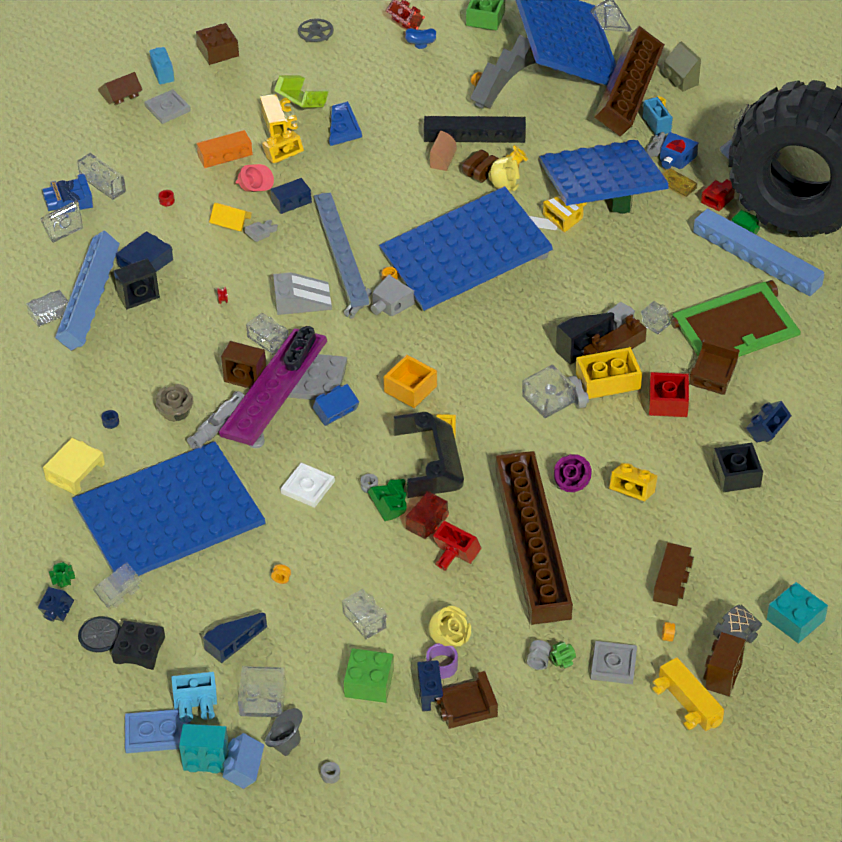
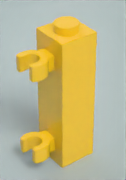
(274, 116)
(691, 694)

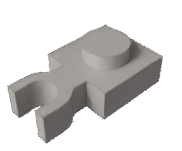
(654, 148)
(260, 231)

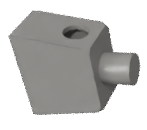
(392, 297)

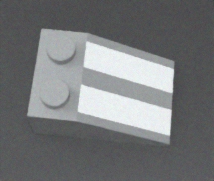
(300, 294)

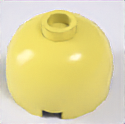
(504, 173)
(450, 627)

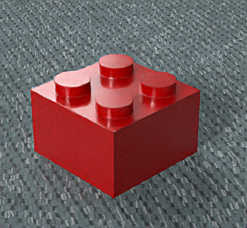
(668, 394)

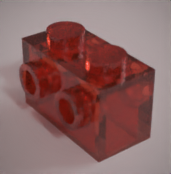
(403, 12)
(427, 515)

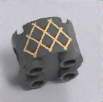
(739, 623)

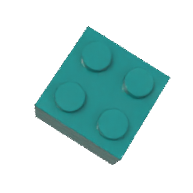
(797, 612)
(203, 748)

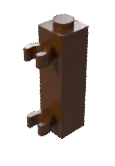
(627, 335)

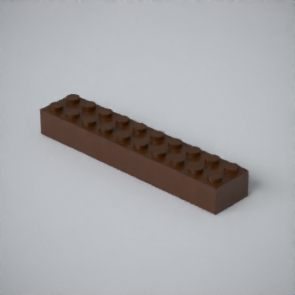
(533, 538)

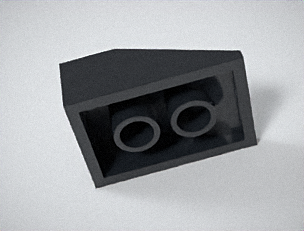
(578, 332)

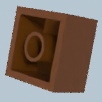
(217, 43)
(242, 364)
(724, 663)

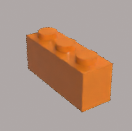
(224, 149)

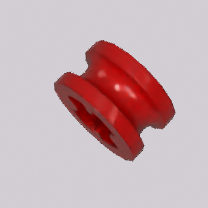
(166, 198)
(222, 295)

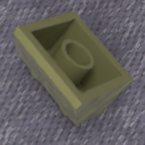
(682, 67)

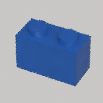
(335, 404)

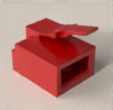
(718, 194)

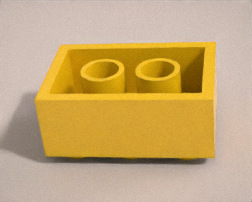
(609, 373)

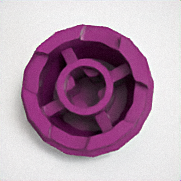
(572, 473)

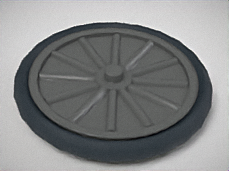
(99, 634)

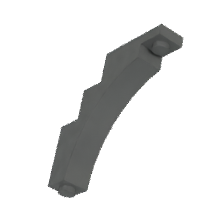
(497, 76)

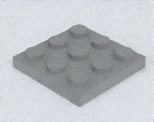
(321, 377)

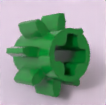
(62, 574)

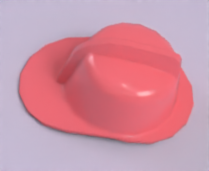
(255, 178)

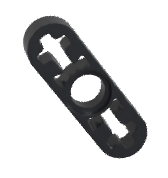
(294, 363)

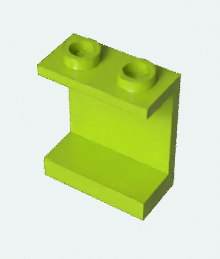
(291, 86)

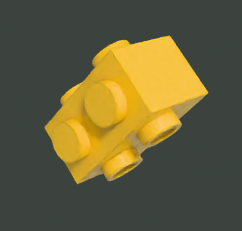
(282, 146)
(633, 481)

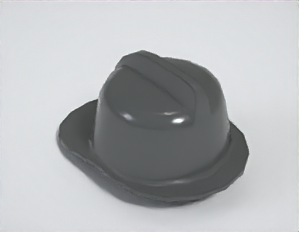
(285, 731)

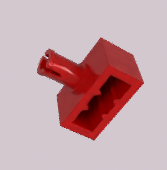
(455, 544)

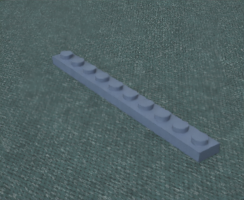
(341, 250)

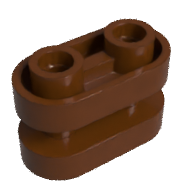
(479, 165)

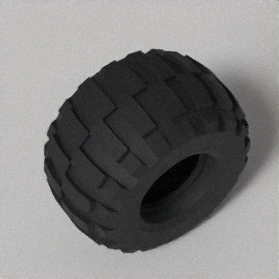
(782, 118)

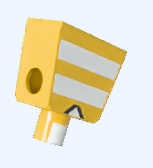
(561, 215)

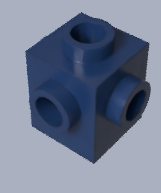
(55, 604)

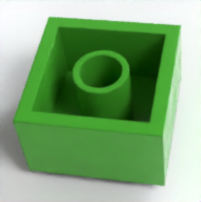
(485, 13)
(369, 675)

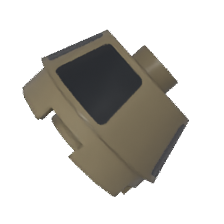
(174, 402)

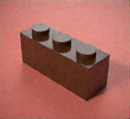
(673, 574)

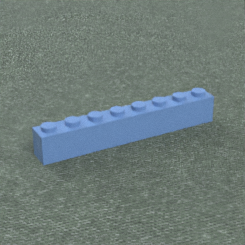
(759, 252)
(87, 291)

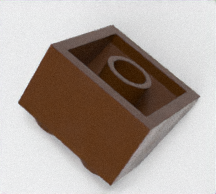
(121, 88)

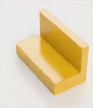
(229, 216)

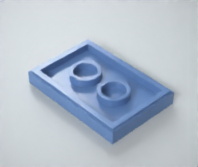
(153, 731)

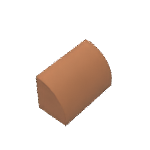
(442, 151)

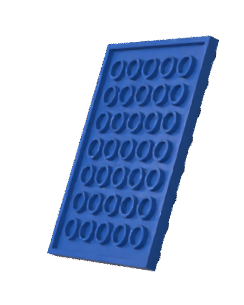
(568, 38)
(465, 248)
(168, 510)

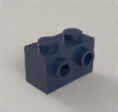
(768, 421)

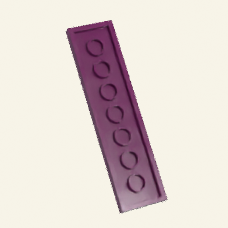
(268, 394)

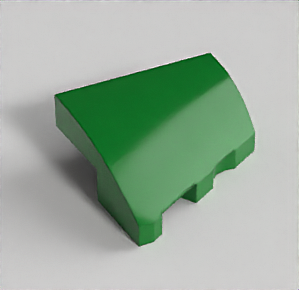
(390, 499)

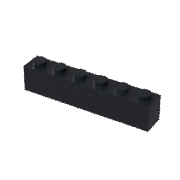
(476, 128)

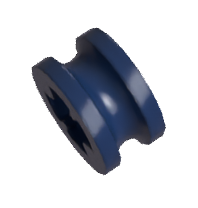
(106, 416)

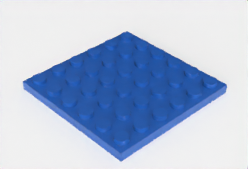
(603, 172)

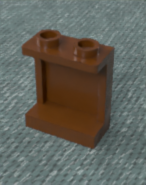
(714, 367)
(468, 702)

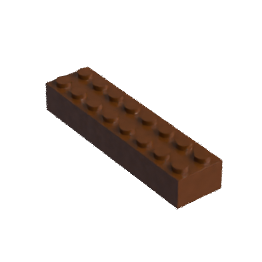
(629, 81)

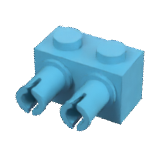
(194, 691)

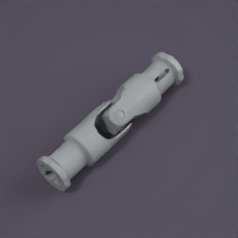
(218, 419)

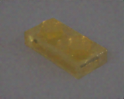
(679, 182)

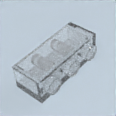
(102, 176)

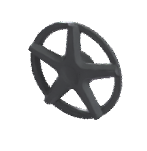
(315, 30)

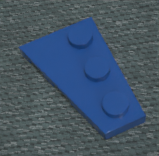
(343, 125)

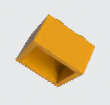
(410, 381)

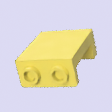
(72, 465)

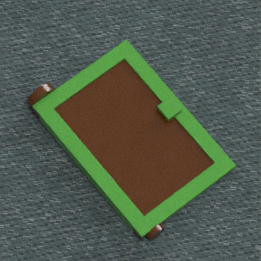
(741, 319)

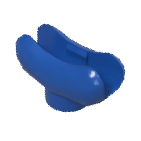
(420, 37)

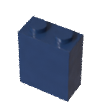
(146, 247)

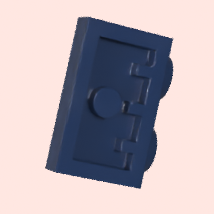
(429, 683)

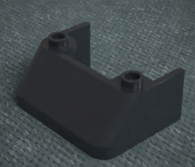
(443, 474)

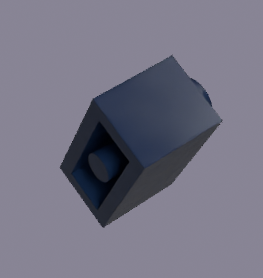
(291, 195)

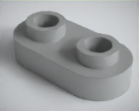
(581, 397)

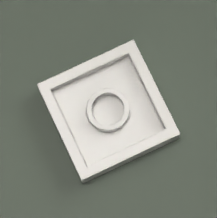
(307, 485)

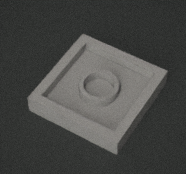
(167, 106)
(614, 662)

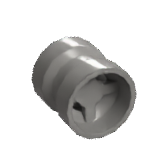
(539, 655)

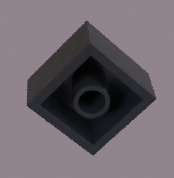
(137, 284)
(737, 467)

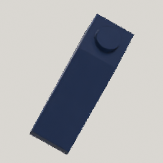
(233, 635)

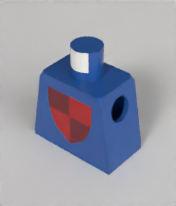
(678, 151)

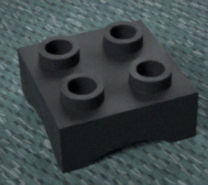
(138, 644)

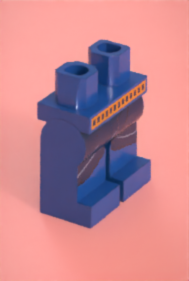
(66, 192)

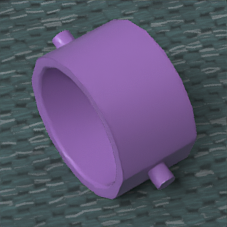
(439, 649)

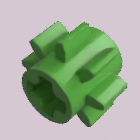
(562, 655)

